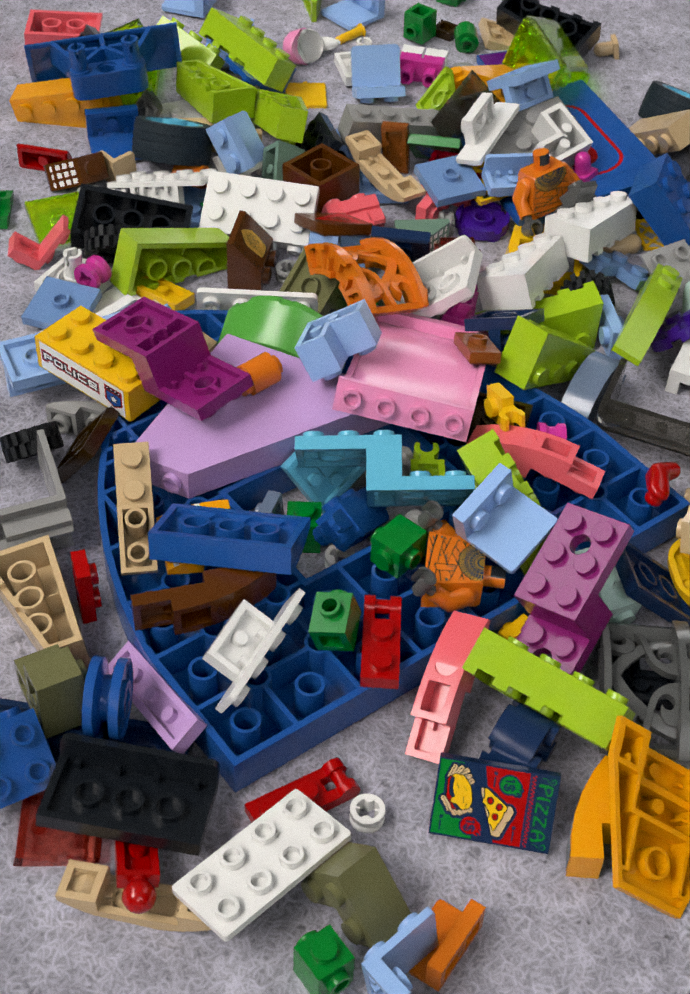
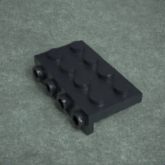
(130, 794)

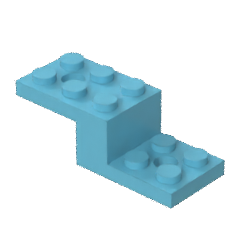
(383, 463)

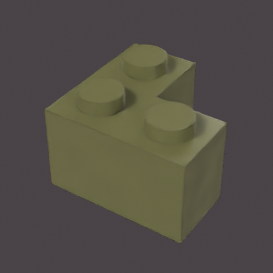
(53, 687)
(360, 891)

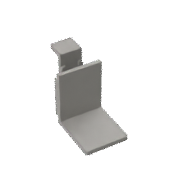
(41, 516)

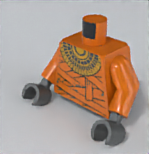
(540, 189)
(452, 568)

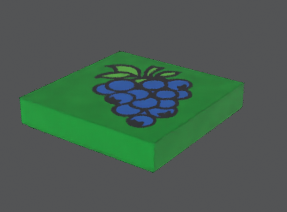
(424, 145)

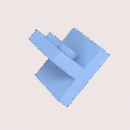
(527, 84)
(22, 367)

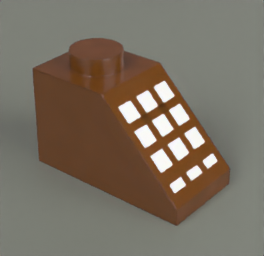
(75, 171)

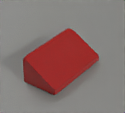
(35, 157)

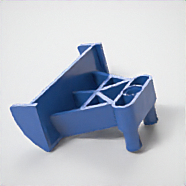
(106, 62)

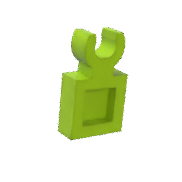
(427, 461)

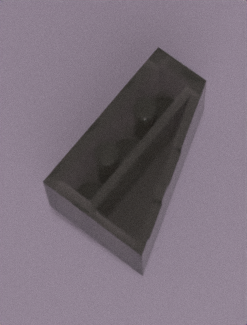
(450, 115)

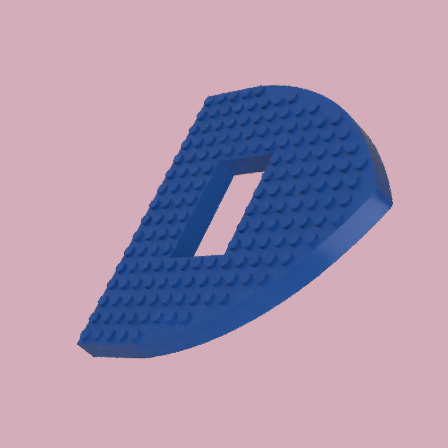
(314, 692)

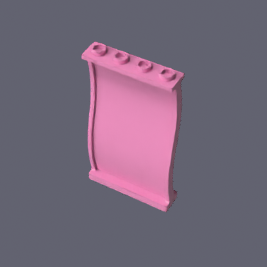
(414, 378)

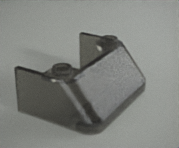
(639, 425)

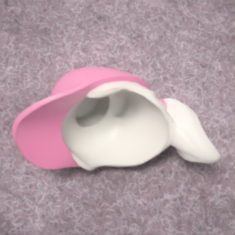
(307, 45)

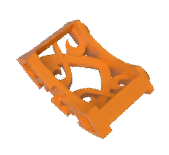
(361, 283)

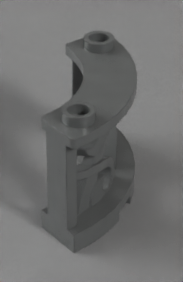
(668, 643)

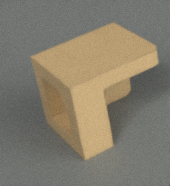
(120, 165)

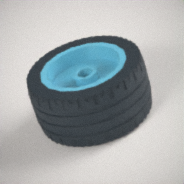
(663, 99)
(171, 141)

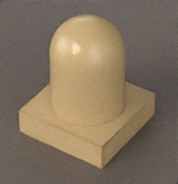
(608, 48)

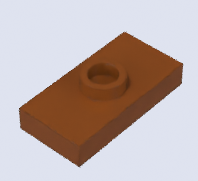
(395, 145)
(477, 348)

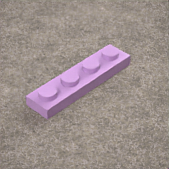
(160, 703)

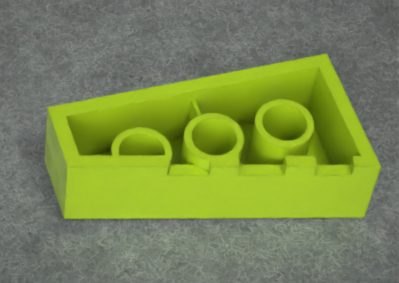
(248, 48)
(213, 91)
(573, 312)
(547, 688)

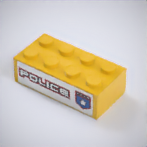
(97, 370)

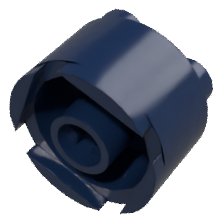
(522, 737)

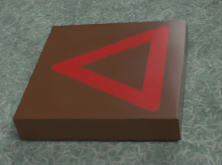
(333, 224)

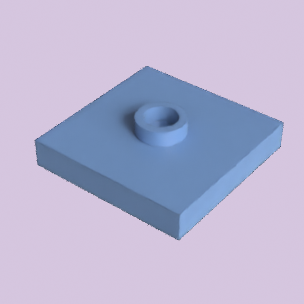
(448, 181)
(57, 299)

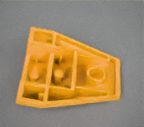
(648, 821)

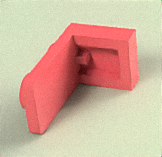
(33, 254)

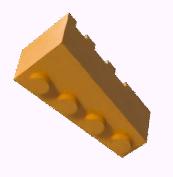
(54, 103)

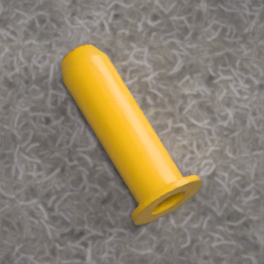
(352, 34)

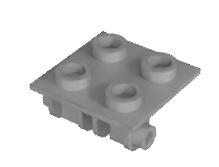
(675, 255)

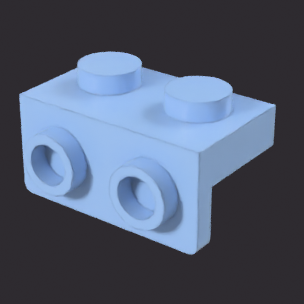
(501, 172)
(609, 327)

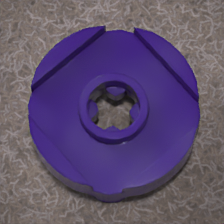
(471, 224)
(674, 328)

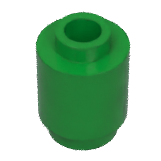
(466, 37)

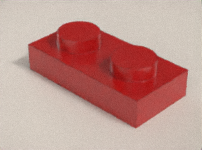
(85, 577)

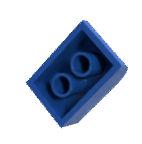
(663, 199)

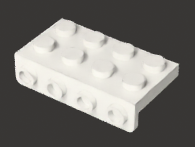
(265, 200)
(448, 275)

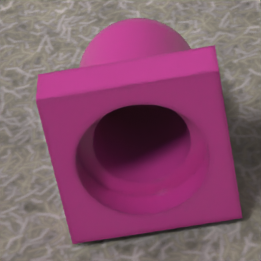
(583, 167)

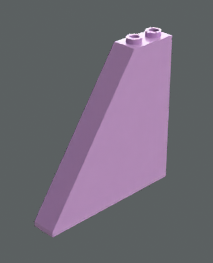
(247, 432)

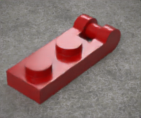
(381, 643)
(313, 788)

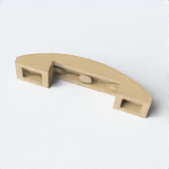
(379, 171)
(94, 891)

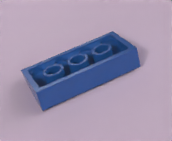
(229, 538)

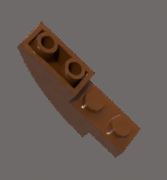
(201, 603)

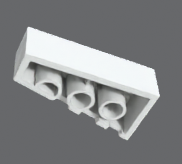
(593, 224)
(523, 274)

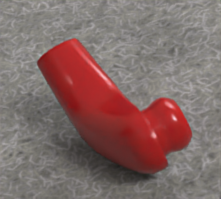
(658, 480)

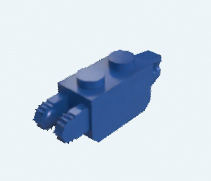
(348, 520)

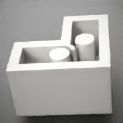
(560, 134)

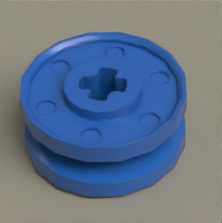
(107, 697)

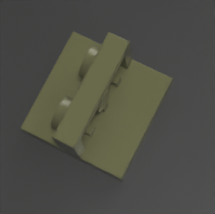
(327, 289)

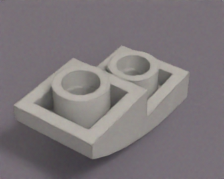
(73, 415)

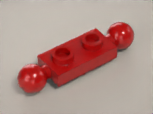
(138, 874)

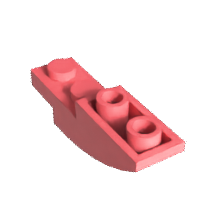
(548, 455)
(444, 688)

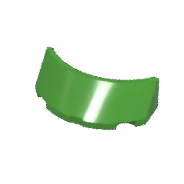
(269, 322)

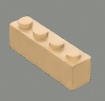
(664, 132)

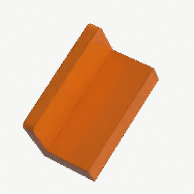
(454, 934)

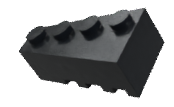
(579, 31)
(109, 206)

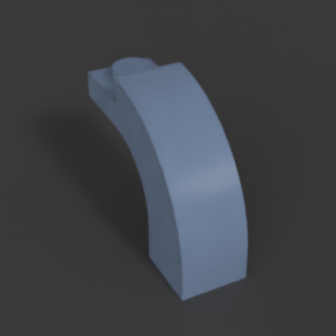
(590, 384)

